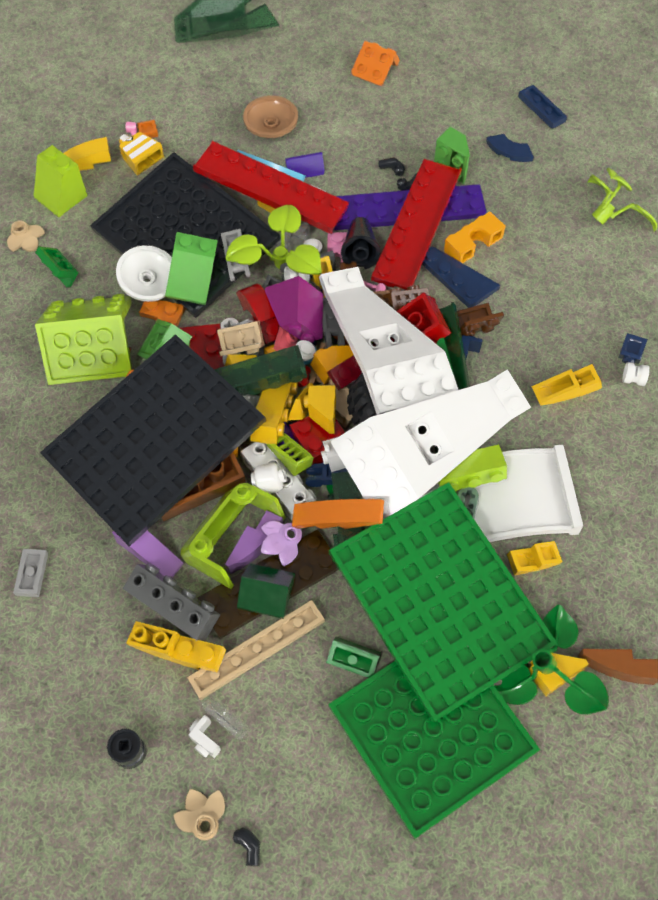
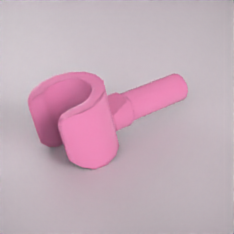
(131, 128)
(380, 287)

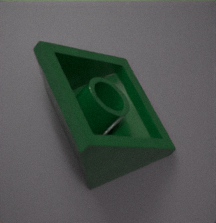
(265, 590)

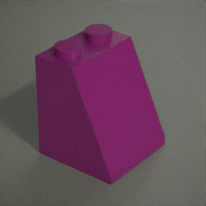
(297, 308)

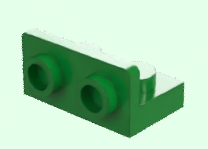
(57, 264)

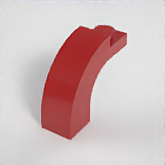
(257, 303)

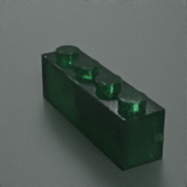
(265, 371)

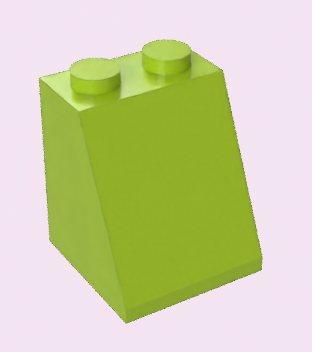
(58, 181)

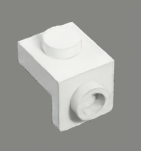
(205, 745)

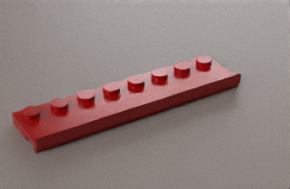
(270, 186)
(416, 225)

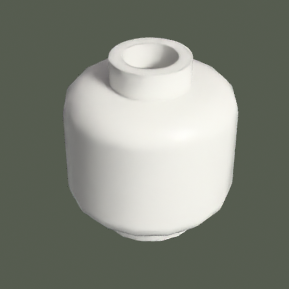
(269, 477)

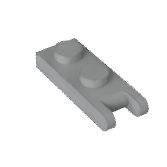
(227, 238)

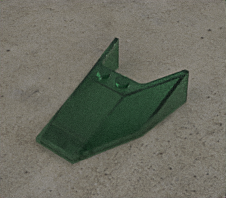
(220, 20)

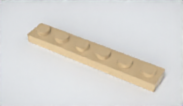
(257, 649)

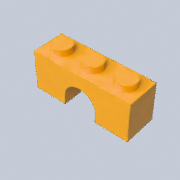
(485, 228)

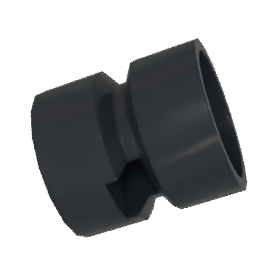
(126, 748)

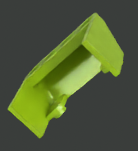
(201, 542)

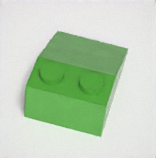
(191, 268)

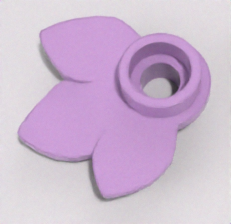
(279, 543)

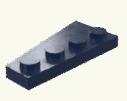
(460, 279)

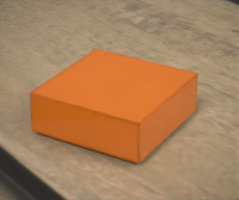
(148, 128)

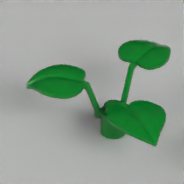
(587, 691)

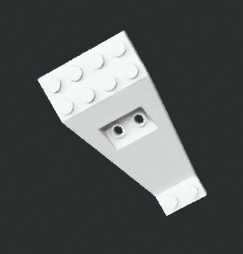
(395, 371)
(395, 460)

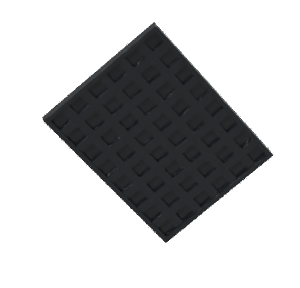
(152, 439)

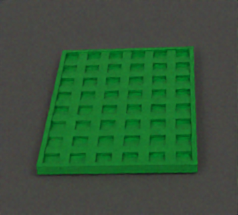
(441, 600)

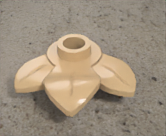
(24, 236)
(201, 810)

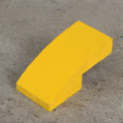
(535, 558)

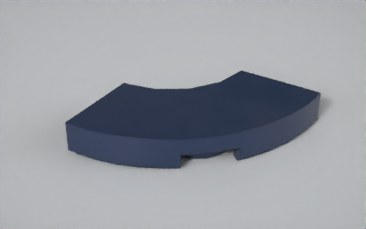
(515, 151)

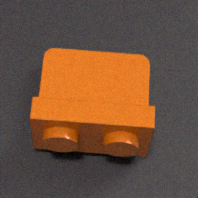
(374, 63)

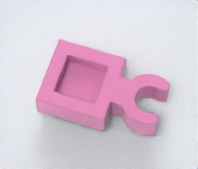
(335, 243)

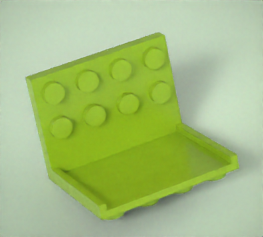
(84, 339)

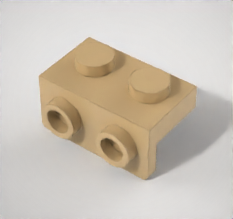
(241, 338)

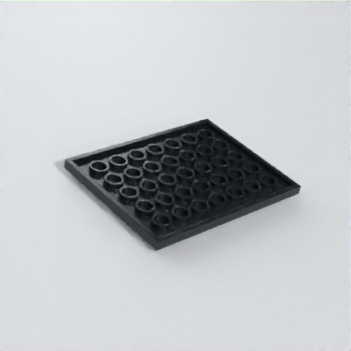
(184, 202)

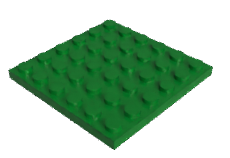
(425, 764)

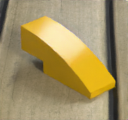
(90, 153)
(567, 385)

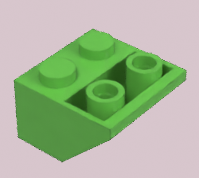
(453, 151)

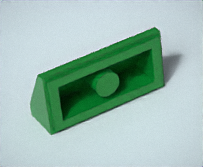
(353, 657)

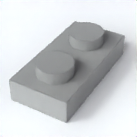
(30, 573)

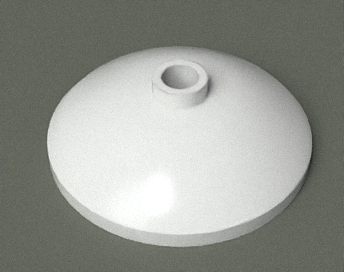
(142, 264)

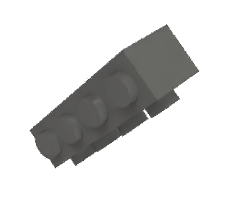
(172, 601)

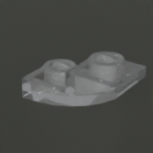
(297, 238)

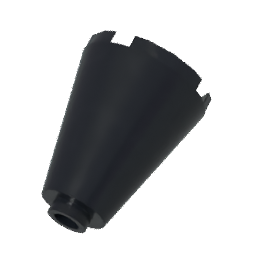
(360, 244)

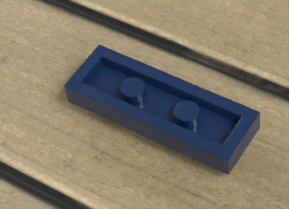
(542, 106)

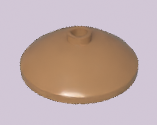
(270, 116)

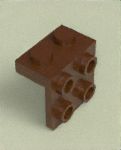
(478, 319)

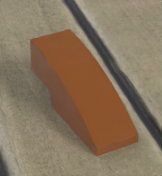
(621, 665)

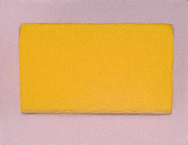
(298, 411)

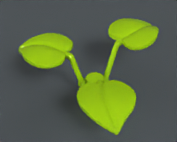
(605, 209)
(286, 218)

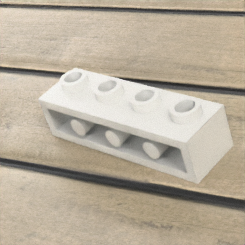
(292, 491)

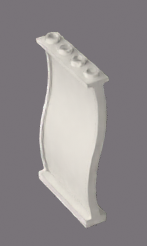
(532, 499)

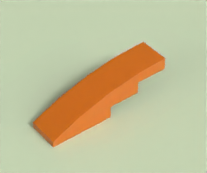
(341, 513)

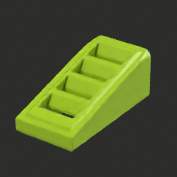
(295, 467)

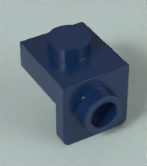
(471, 343)
(632, 349)

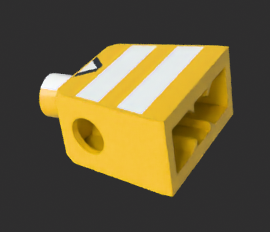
(140, 151)

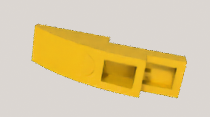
(176, 648)

